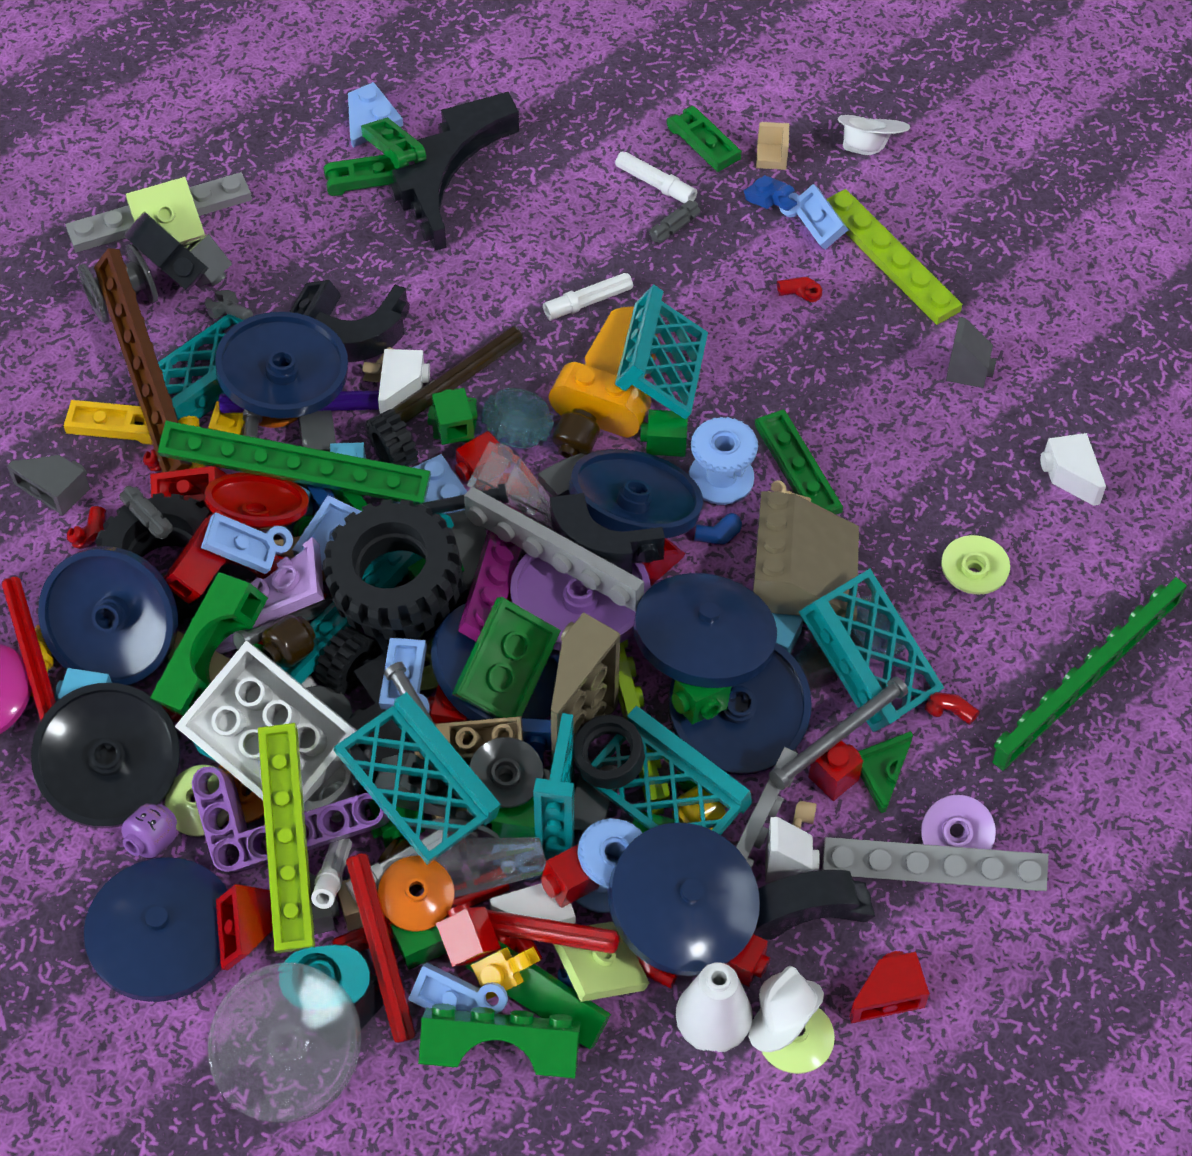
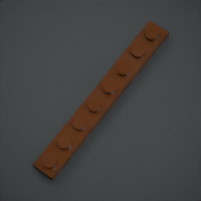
(137, 351)

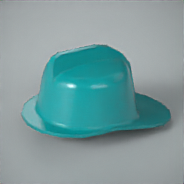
(340, 963)

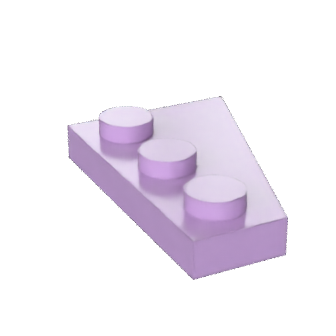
(293, 585)

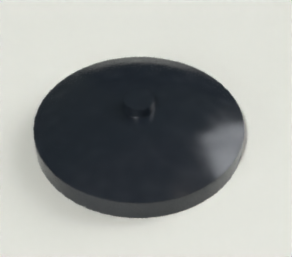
(104, 754)

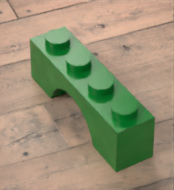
(226, 609)
(547, 1042)

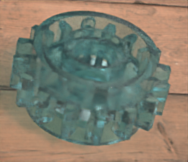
(517, 418)

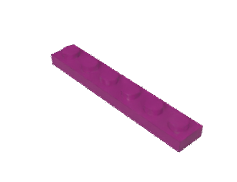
(489, 582)

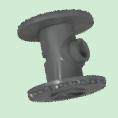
(139, 277)

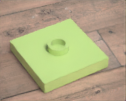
(170, 206)
(602, 973)

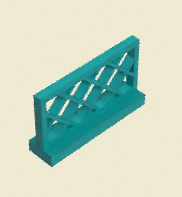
(642, 342)
(201, 396)
(853, 662)
(686, 760)
(447, 767)
(556, 796)

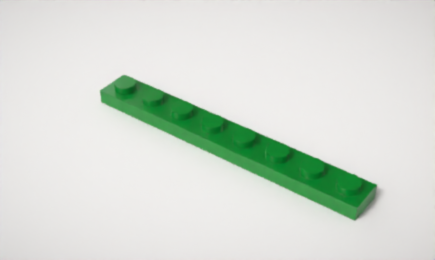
(293, 463)
(1079, 681)

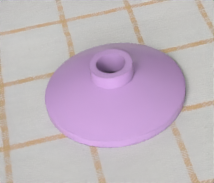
(958, 809)

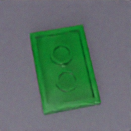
(506, 661)

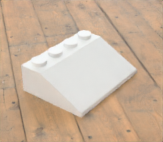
(261, 694)

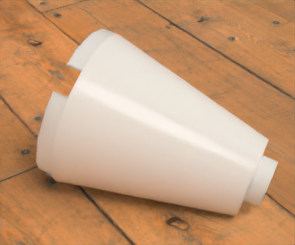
(714, 1010)

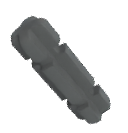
(674, 221)
(146, 512)

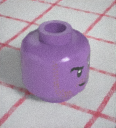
(149, 830)

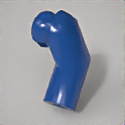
(722, 532)

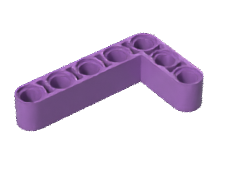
(249, 841)

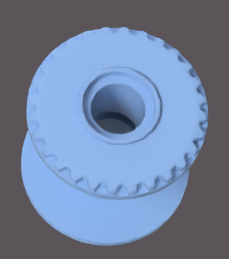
(723, 460)
(598, 853)

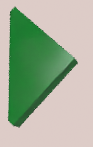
(883, 766)

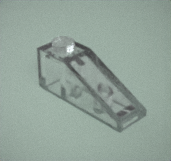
(523, 489)
(492, 862)

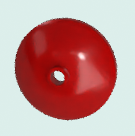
(257, 500)

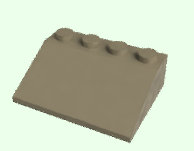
(802, 554)
(585, 674)

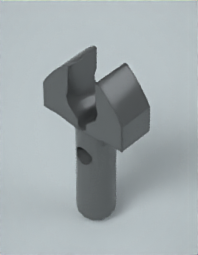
(227, 304)

